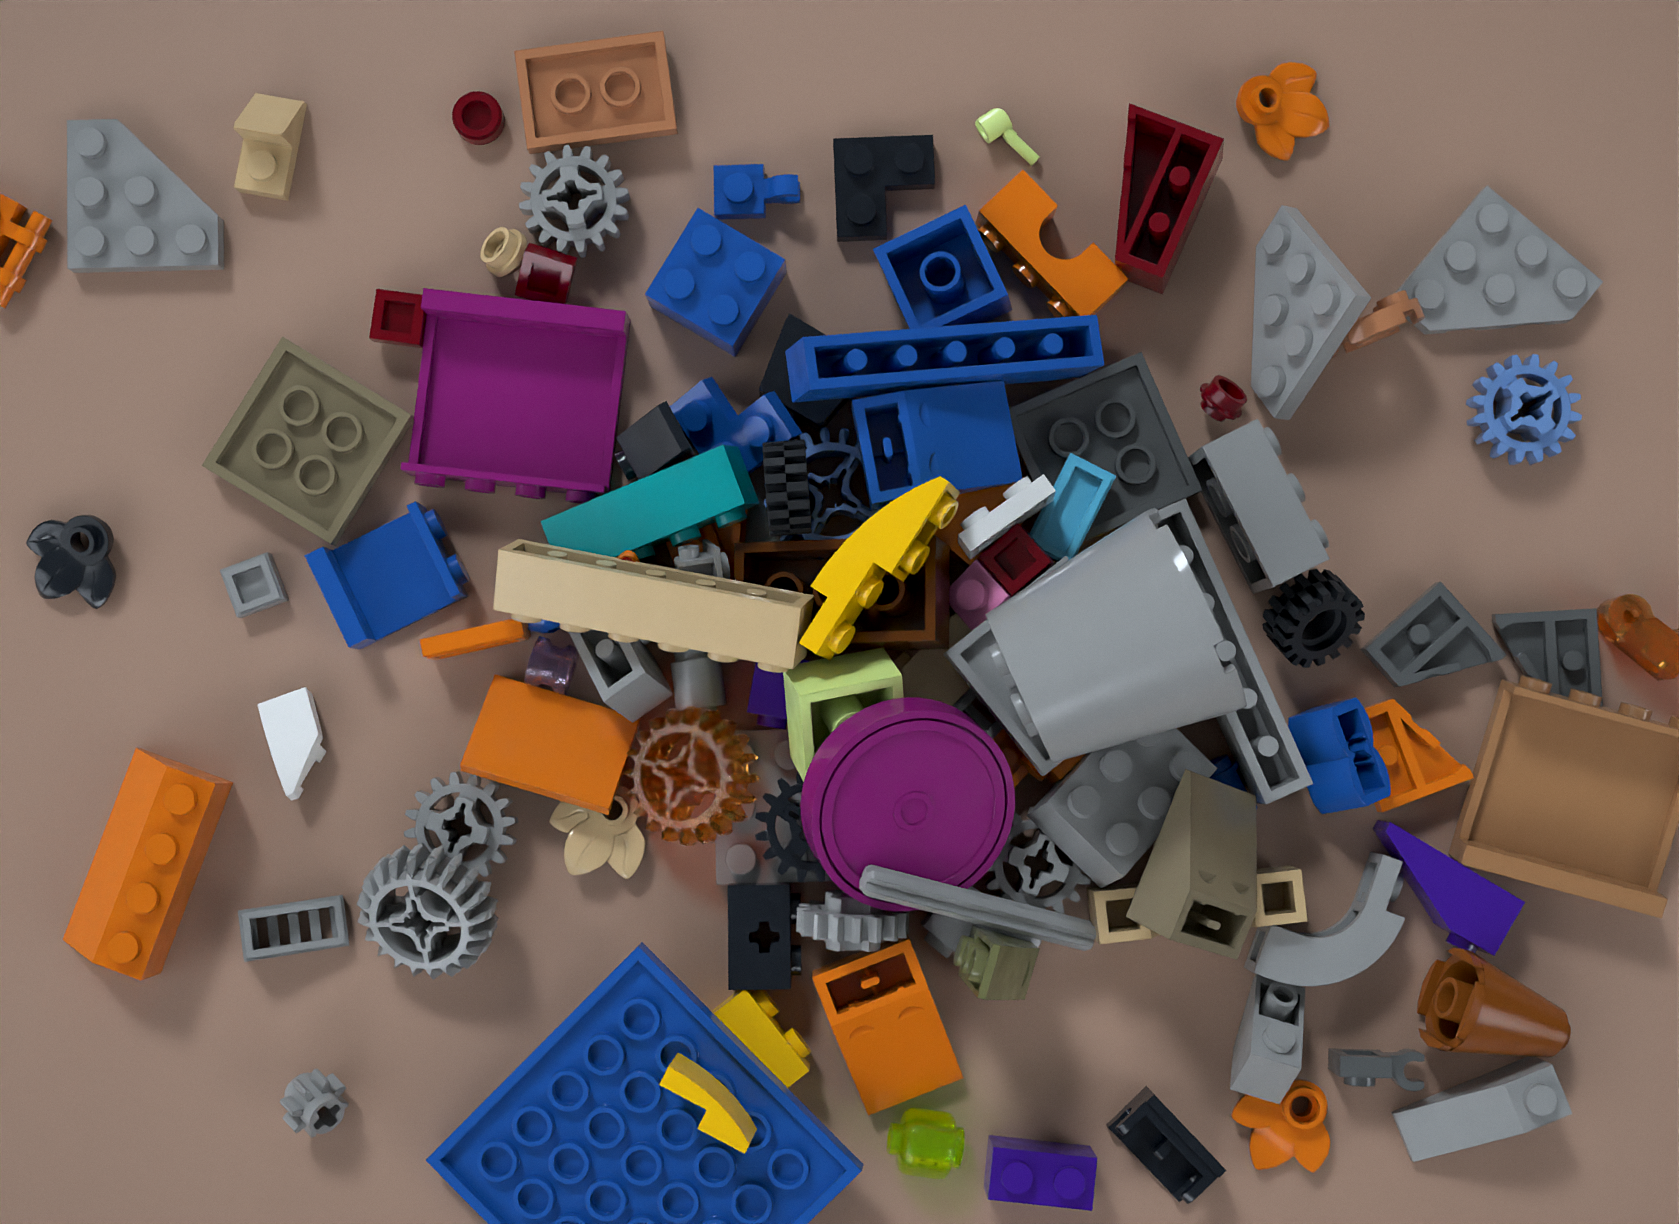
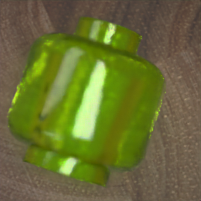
(926, 1143)

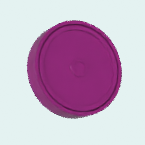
(908, 793)

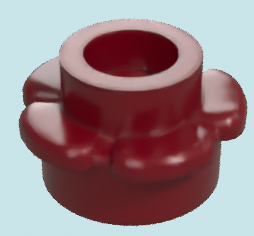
(1222, 399)

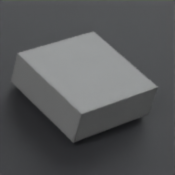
(254, 585)

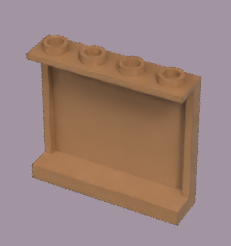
(1573, 796)

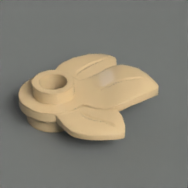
(599, 839)

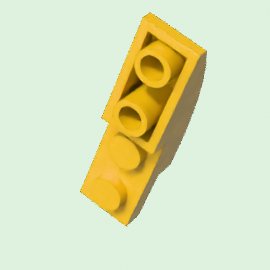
(888, 541)

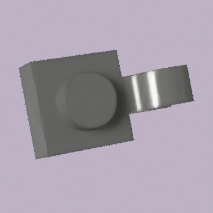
(1363, 1066)

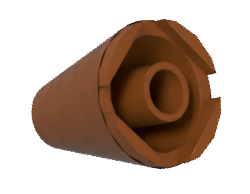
(1486, 1011)

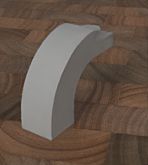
(1342, 948)

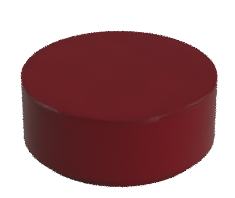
(478, 118)

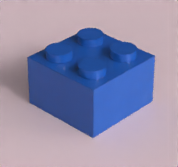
(944, 274)
(716, 282)

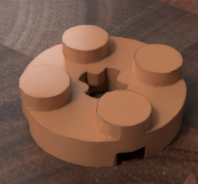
(1383, 321)

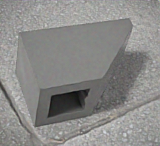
(1269, 1040)

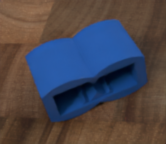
(1340, 756)

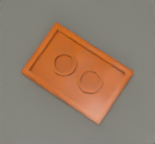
(550, 744)

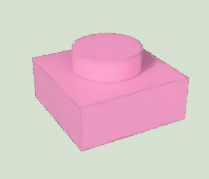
(976, 594)

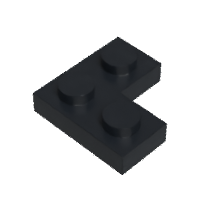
(869, 168)

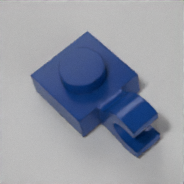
(744, 191)

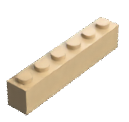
(653, 604)

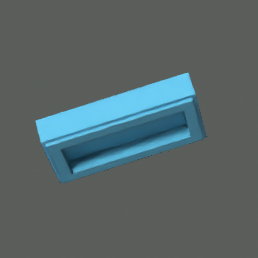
(1077, 499)

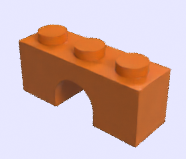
(1013, 225)

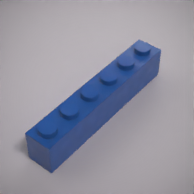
(943, 356)

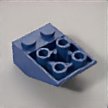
(934, 433)

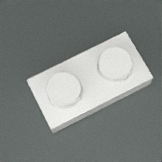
(1021, 502)

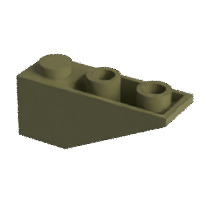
(995, 964)

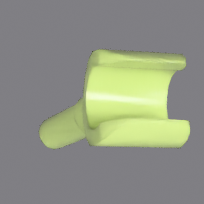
(997, 124)

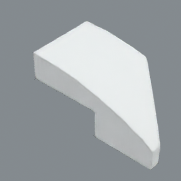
(292, 737)

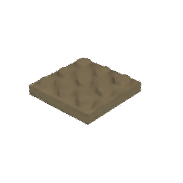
(308, 441)

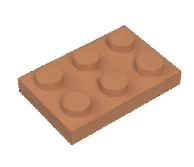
(596, 92)

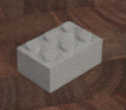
(1258, 506)
(1116, 802)

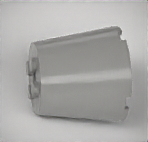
(1113, 645)

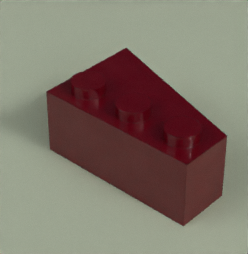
(1162, 192)

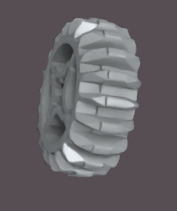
(438, 897)

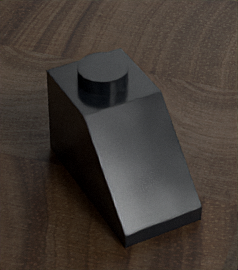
(652, 444)

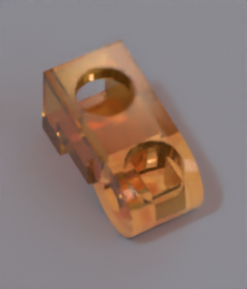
(1635, 631)

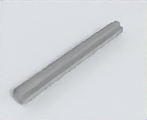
(976, 907)

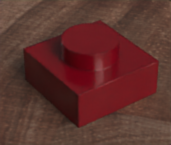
(545, 275)
(398, 319)
(1016, 559)

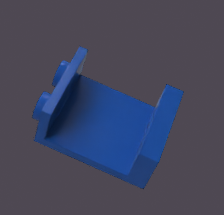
(389, 577)

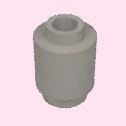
(697, 681)

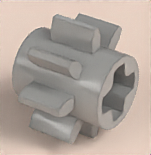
(314, 1103)

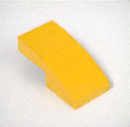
(724, 1114)

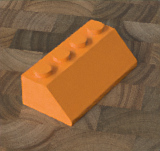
(146, 865)

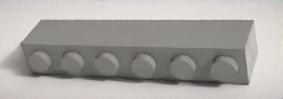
(1258, 731)

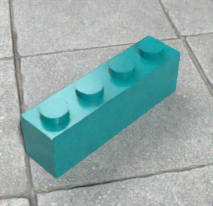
(659, 507)

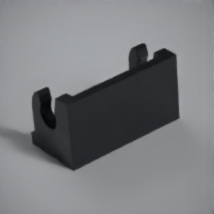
(1165, 1146)

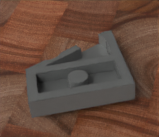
(1555, 647)

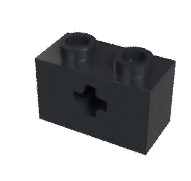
(748, 963)

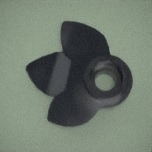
(68, 564)

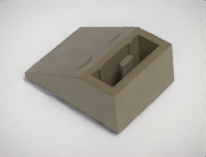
(1202, 869)

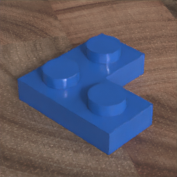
(713, 422)

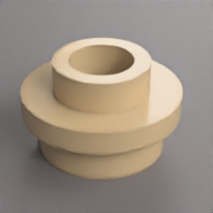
(503, 251)

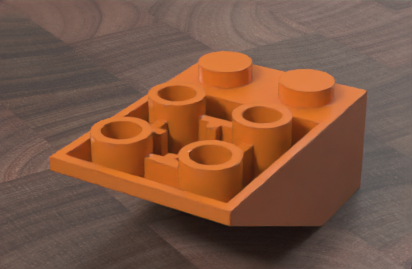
(887, 1024)

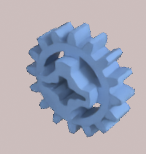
(1510, 395)

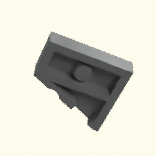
(1431, 640)

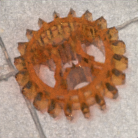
(672, 809)

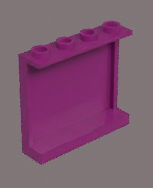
(518, 395)

